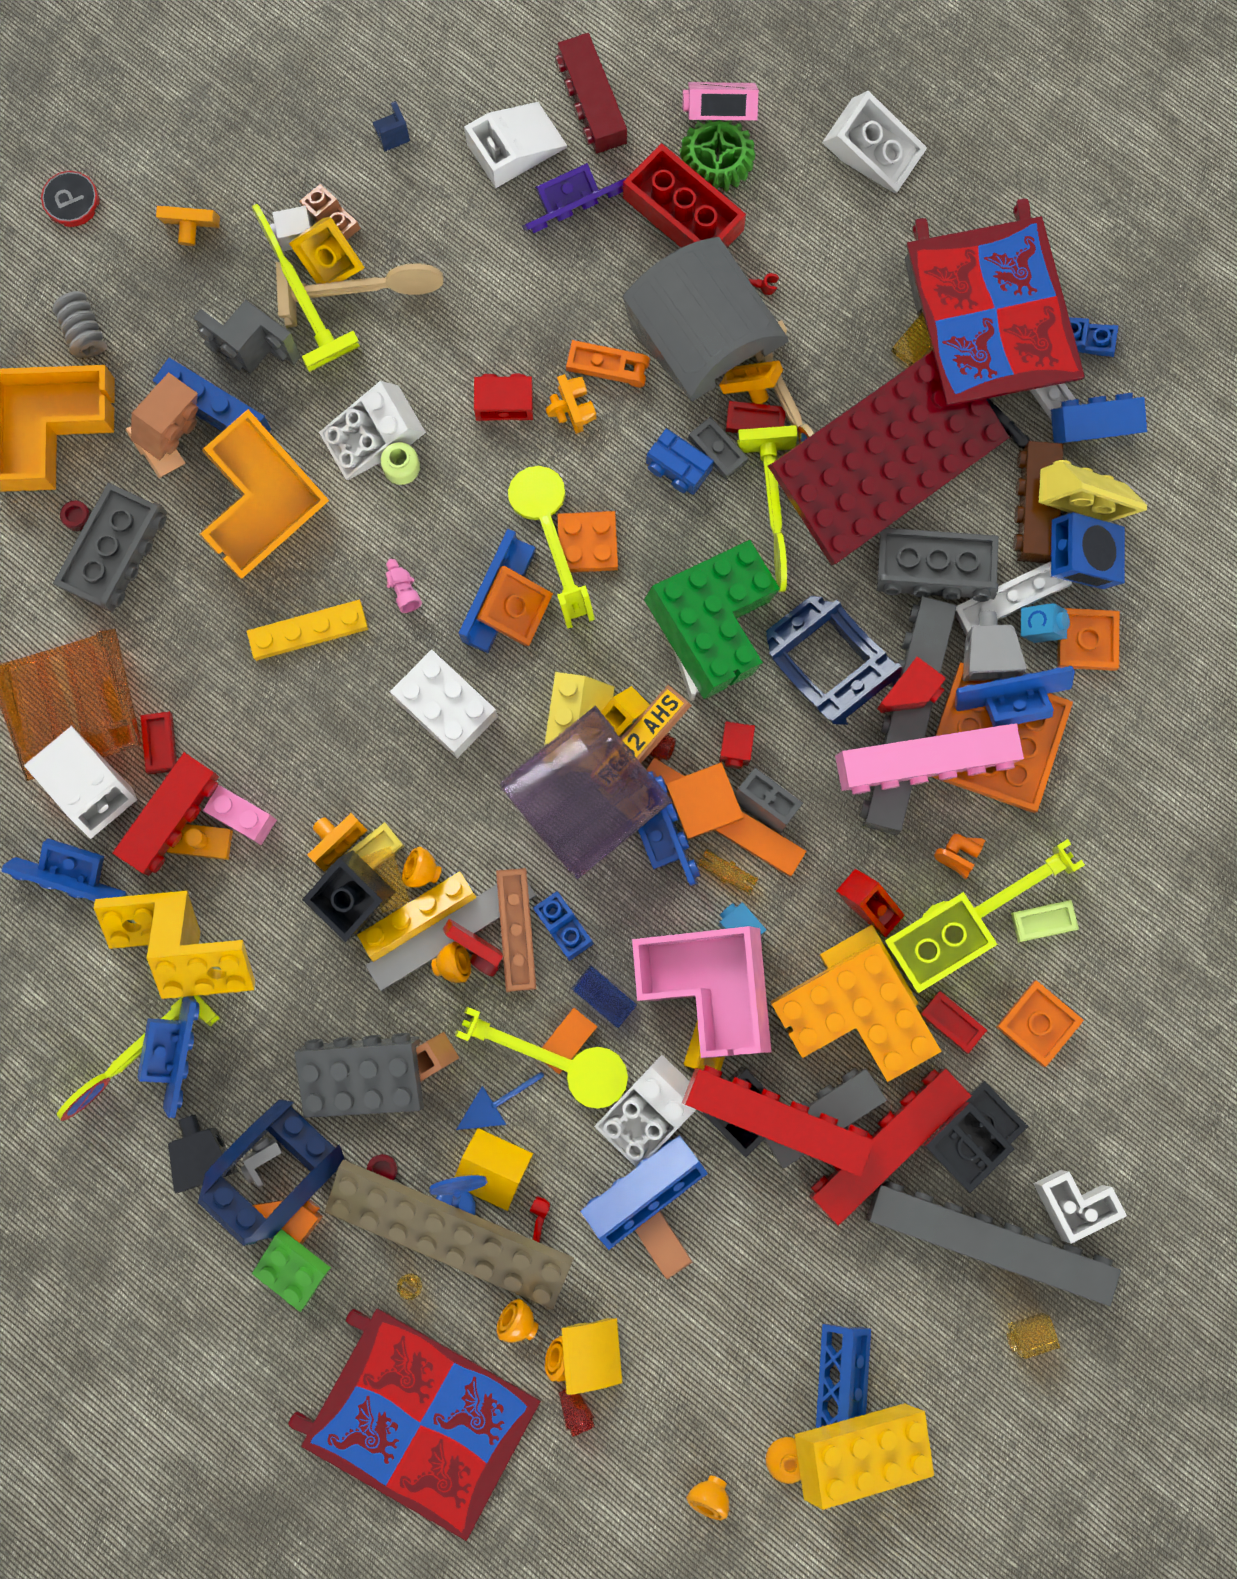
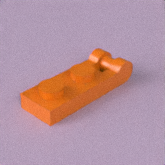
(607, 363)

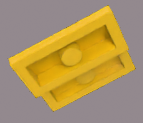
(591, 1356)

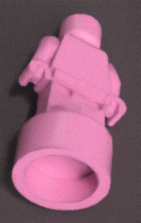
(400, 580)

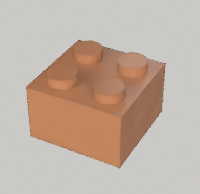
(164, 417)

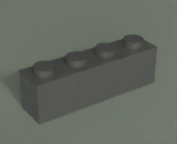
(844, 1102)

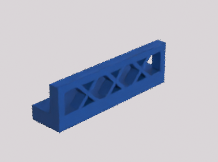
(517, 557)
(853, 1366)

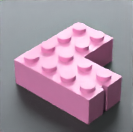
(722, 973)

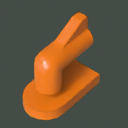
(949, 855)

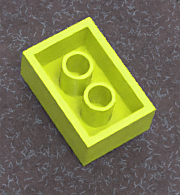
(941, 942)

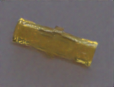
(728, 871)

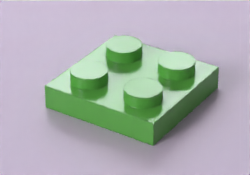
(291, 1270)

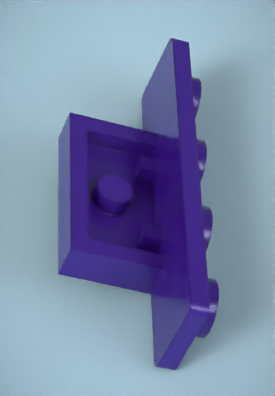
(568, 192)

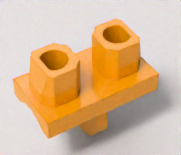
(569, 391)

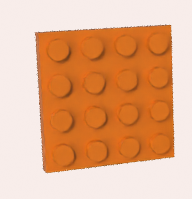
(1039, 743)

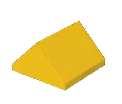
(326, 253)
(497, 1161)

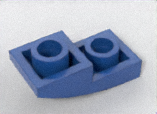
(1094, 338)
(563, 925)

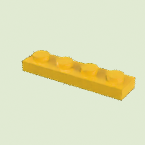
(307, 630)
(416, 916)

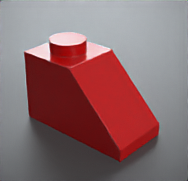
(914, 688)
(870, 902)

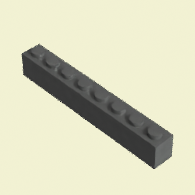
(928, 641)
(993, 1244)

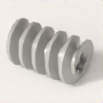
(78, 325)

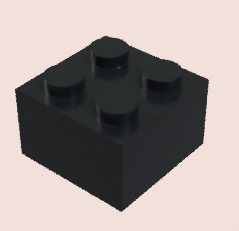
(348, 895)

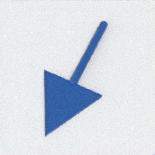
(484, 1111)

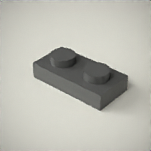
(718, 446)

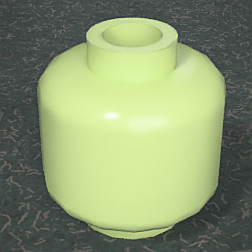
(400, 463)

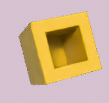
(624, 710)

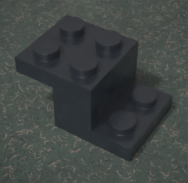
(976, 1137)

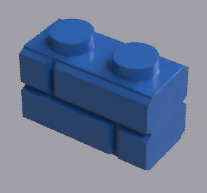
(679, 462)

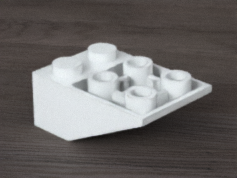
(513, 141)
(369, 426)
(81, 782)
(647, 1112)

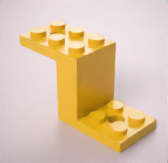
(174, 952)

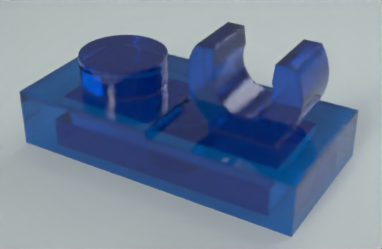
(604, 996)

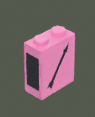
(721, 101)

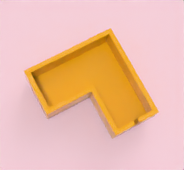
(45, 404)
(273, 491)
(860, 995)

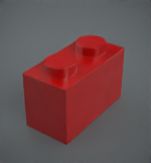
(503, 397)

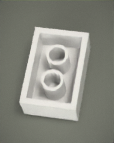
(444, 703)

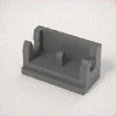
(767, 801)

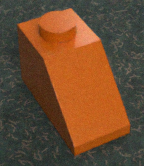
(300, 1224)

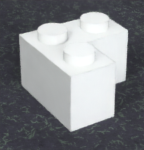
(1074, 1213)

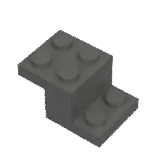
(247, 337)

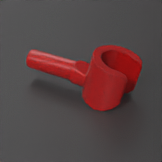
(765, 287)
(540, 1208)

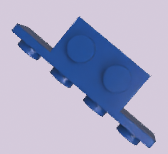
(1016, 698)
(664, 841)
(66, 870)
(166, 1053)

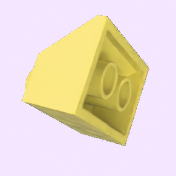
(1087, 492)
(572, 698)

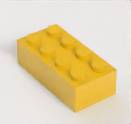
(864, 1455)

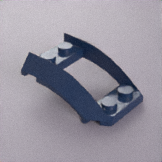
(853, 690)
(302, 1141)

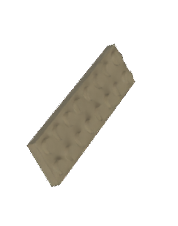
(448, 1234)

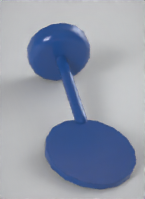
(456, 1191)

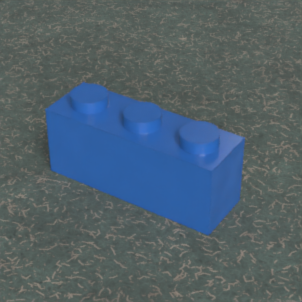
(1098, 418)

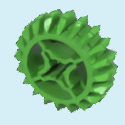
(736, 153)

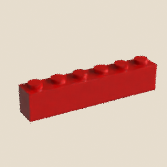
(778, 1121)
(893, 1143)

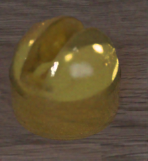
(414, 1281)

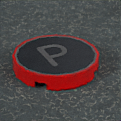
(70, 198)

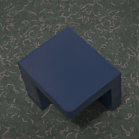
(392, 129)

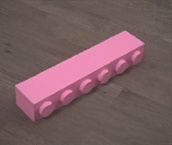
(929, 757)

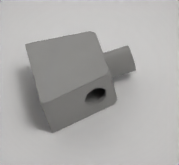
(992, 651)

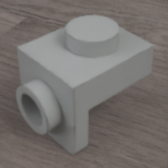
(262, 1152)

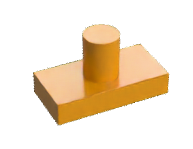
(188, 220)
(752, 378)
(335, 840)
(204, 842)

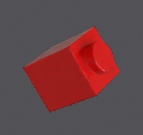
(736, 744)

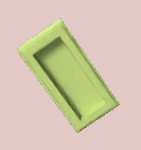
(1044, 921)

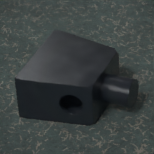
(194, 1154)

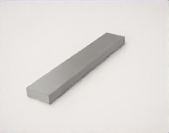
(428, 944)

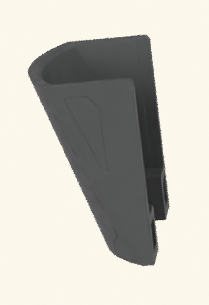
(700, 315)

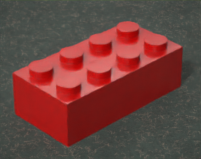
(681, 201)

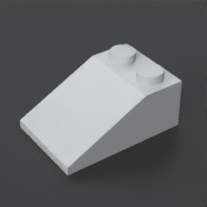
(874, 142)

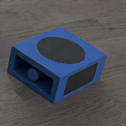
(1088, 551)

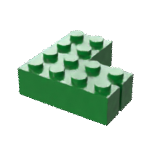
(701, 614)

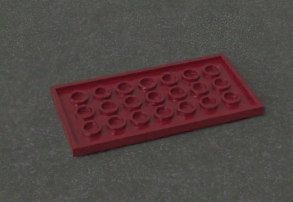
(883, 458)

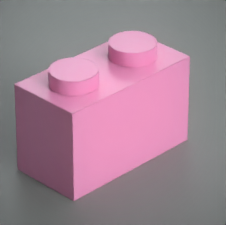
(239, 815)

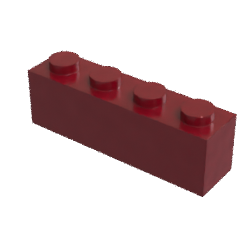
(591, 92)

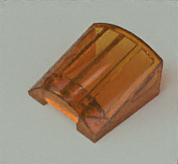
(68, 687)

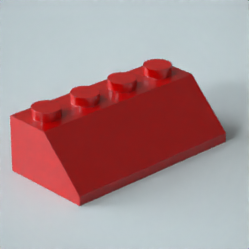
(166, 815)

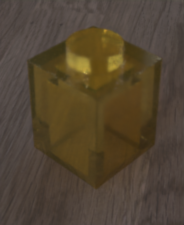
(1032, 1336)

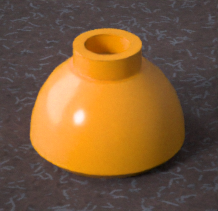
(420, 868)
(452, 963)
(516, 1322)
(555, 1361)
(783, 1460)
(710, 1498)

